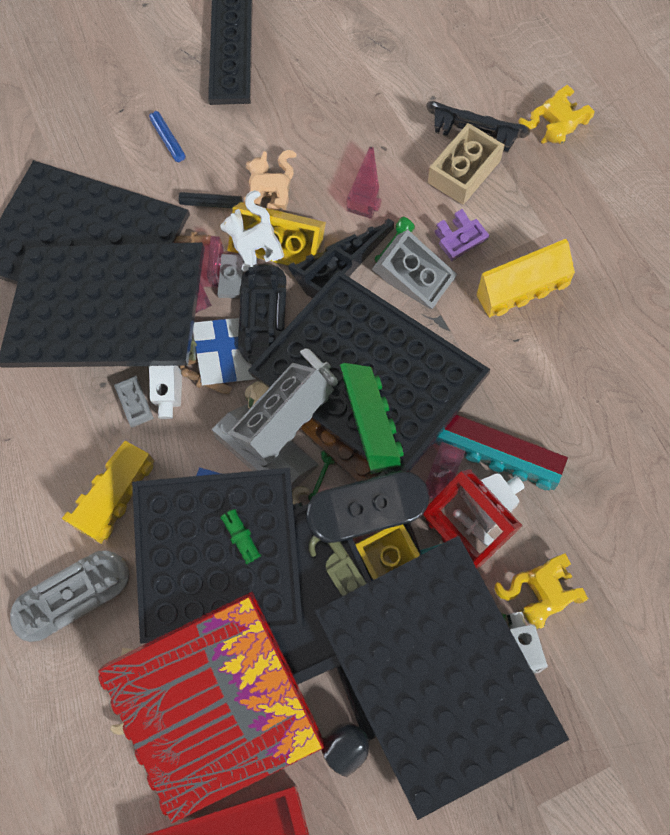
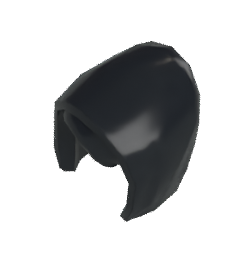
(345, 748)

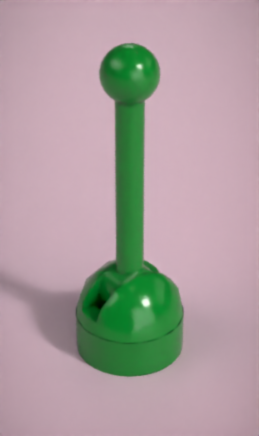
(402, 225)
(327, 461)

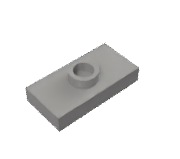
(230, 276)
(133, 401)

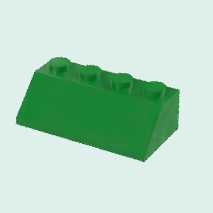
(371, 417)

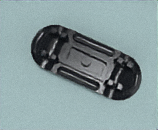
(489, 125)
(261, 310)
(367, 506)

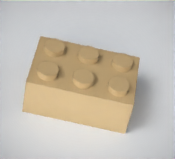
(465, 163)

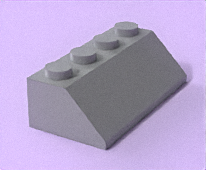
(281, 411)
(289, 457)

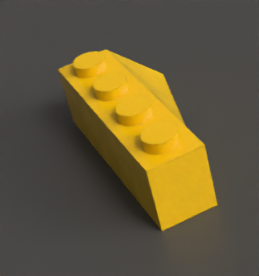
(110, 493)

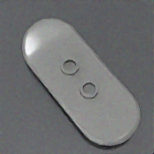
(68, 595)

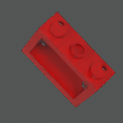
(486, 500)

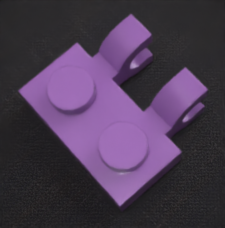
(462, 240)

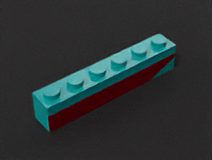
(504, 452)

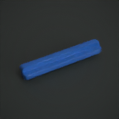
(167, 136)

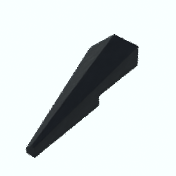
(341, 256)

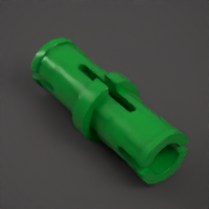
(240, 536)

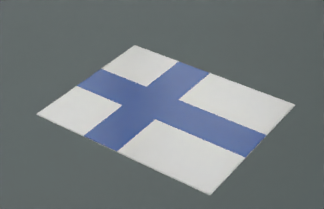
(219, 352)

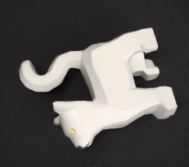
(253, 238)

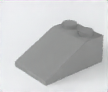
(414, 270)

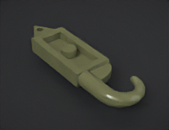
(340, 568)

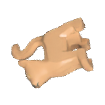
(271, 185)

